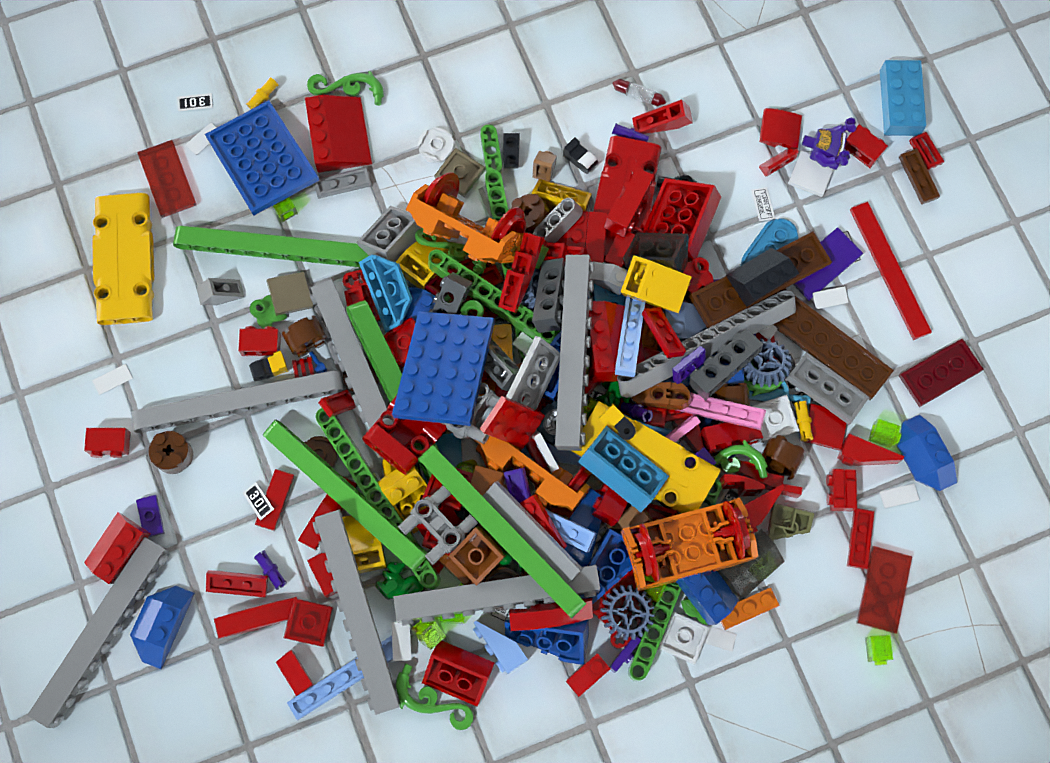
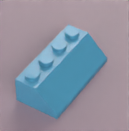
(623, 469)

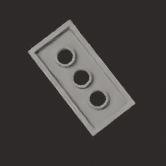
(529, 369)
(817, 391)

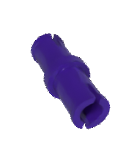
(628, 133)
(637, 411)
(270, 570)

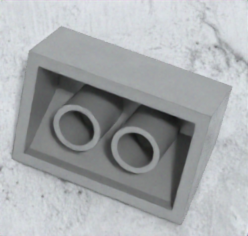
(390, 234)

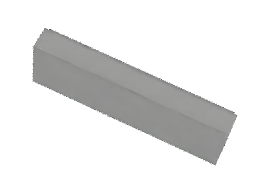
(342, 183)

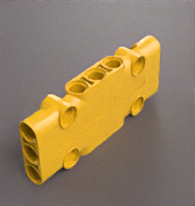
(123, 259)
(688, 484)

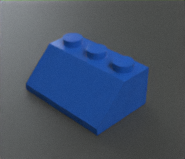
(709, 595)

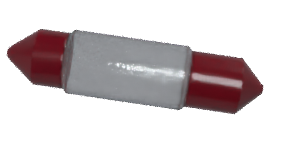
(639, 92)

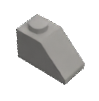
(609, 276)
(219, 291)

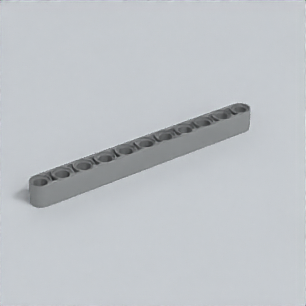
(753, 318)
(237, 401)

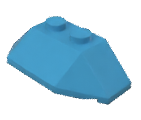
(387, 290)

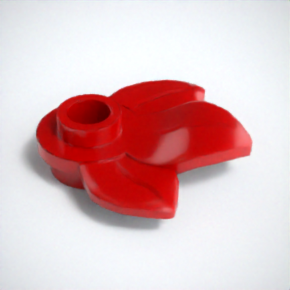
(699, 277)

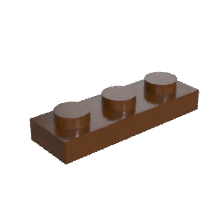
(919, 176)

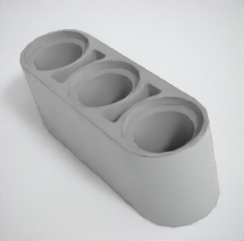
(563, 216)

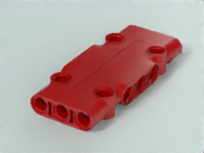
(625, 154)
(397, 441)

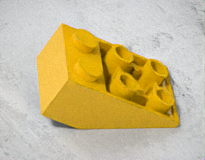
(415, 263)
(655, 284)
(404, 491)
(365, 547)

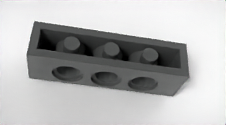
(458, 287)
(549, 296)
(500, 367)
(708, 386)

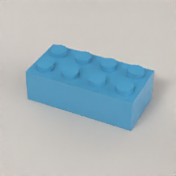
(902, 98)

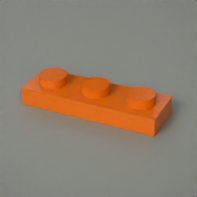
(750, 608)

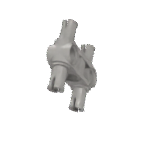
(482, 404)
(437, 524)

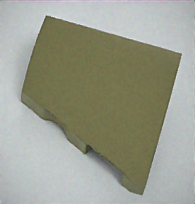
(788, 521)

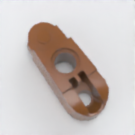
(668, 400)

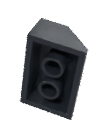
(762, 276)

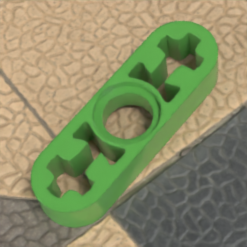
(493, 143)

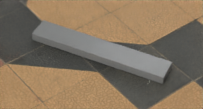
(532, 532)

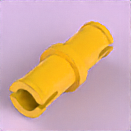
(262, 93)
(803, 421)

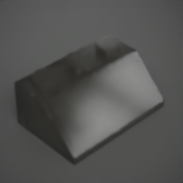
(661, 248)
(748, 575)

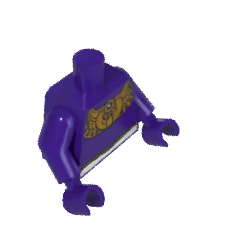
(829, 145)

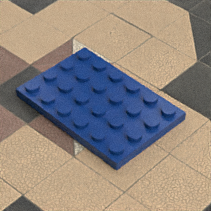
(261, 157)
(444, 368)

